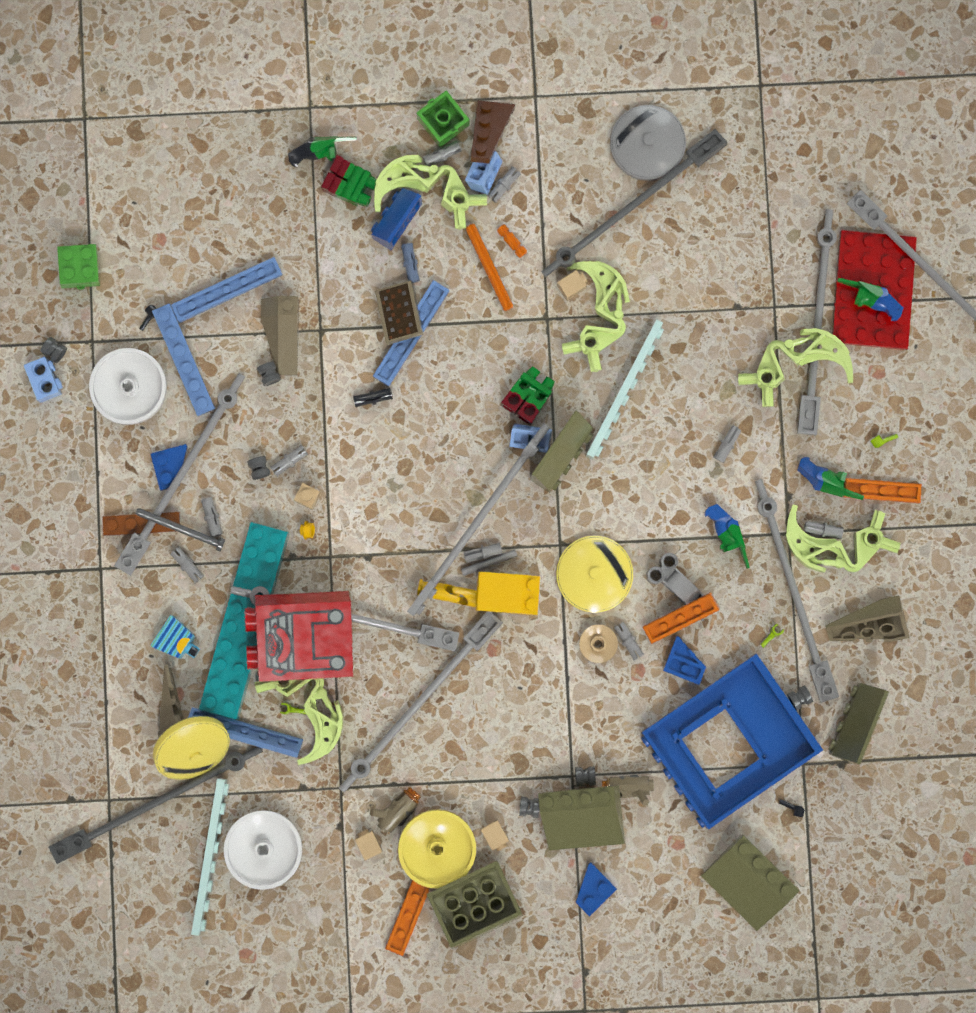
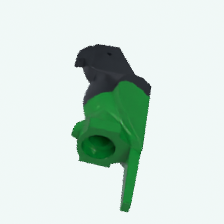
(316, 148)

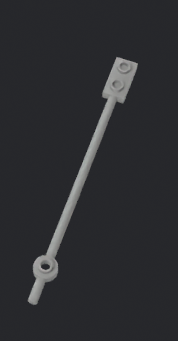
(875, 217)
(810, 404)
(138, 544)
(429, 590)
(426, 634)
(475, 639)
(819, 671)

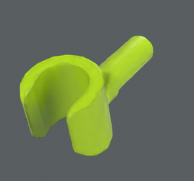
(878, 441)
(772, 634)
(292, 709)

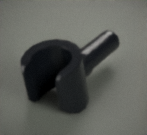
(148, 310)
(798, 810)

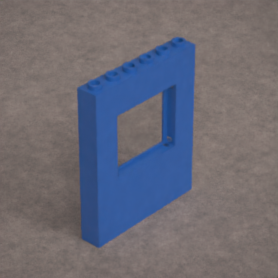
(764, 720)

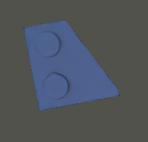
(684, 663)
(594, 890)

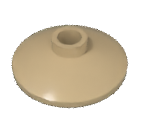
(608, 640)

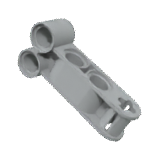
(675, 581)

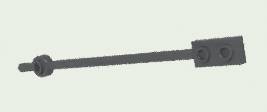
(697, 154)
(81, 840)

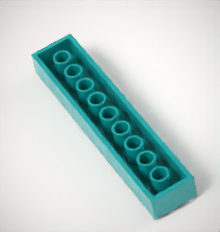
(228, 671)

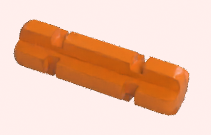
(512, 241)

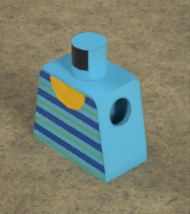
(175, 639)

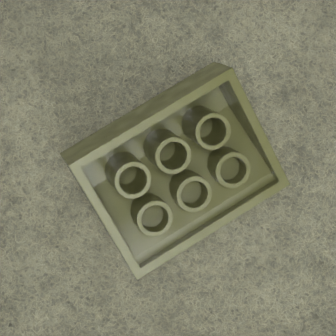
(562, 452)
(858, 723)
(582, 817)
(750, 882)
(474, 905)

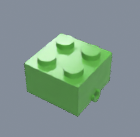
(443, 118)
(78, 266)

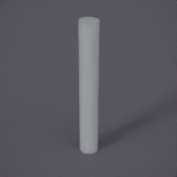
(489, 562)

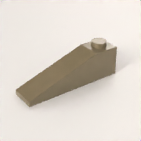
(281, 327)
(875, 621)
(170, 705)

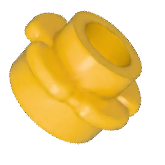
(307, 530)

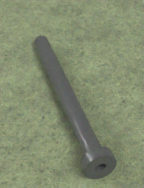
(182, 529)

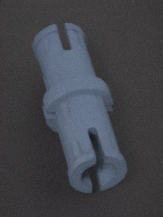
(410, 262)

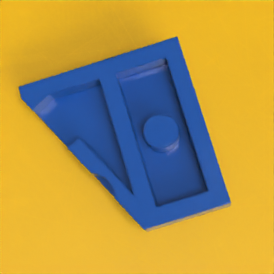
(167, 464)

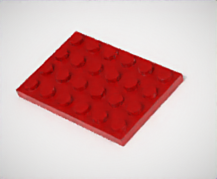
(880, 262)

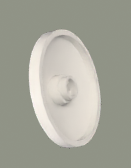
(128, 386)
(263, 849)

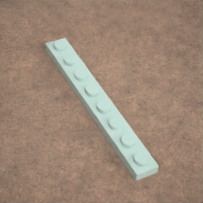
(629, 383)
(209, 865)

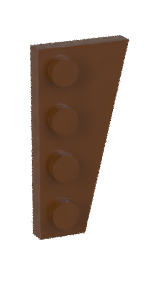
(489, 129)

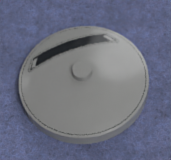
(647, 142)

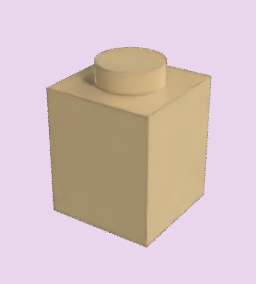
(572, 284)
(307, 496)
(495, 836)
(368, 844)

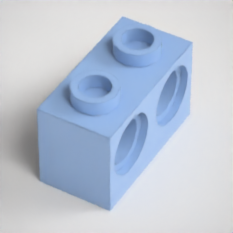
(483, 174)
(39, 381)
(523, 434)

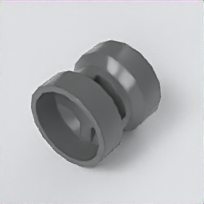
(54, 350)
(268, 373)
(258, 467)
(801, 697)
(585, 776)
(534, 807)

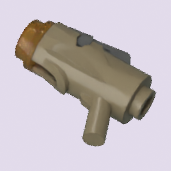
(632, 786)
(398, 811)

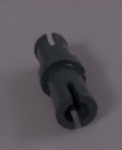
(373, 397)

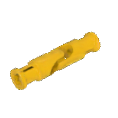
(443, 593)

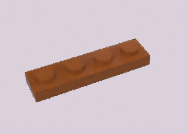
(135, 524)

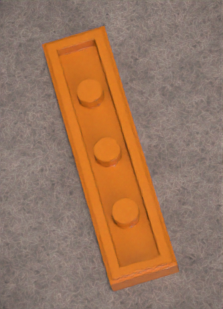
(885, 490)
(681, 618)
(407, 918)

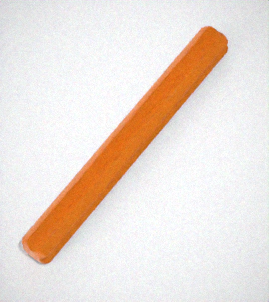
(489, 267)

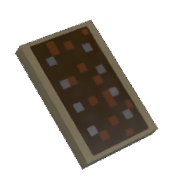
(399, 312)

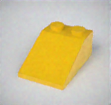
(507, 593)

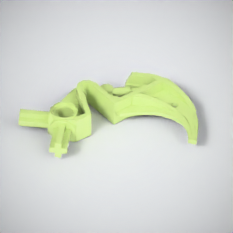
(453, 189)
(601, 335)
(770, 365)
(862, 547)
(317, 718)

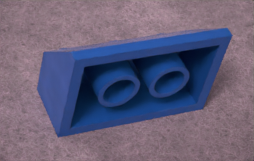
(396, 218)

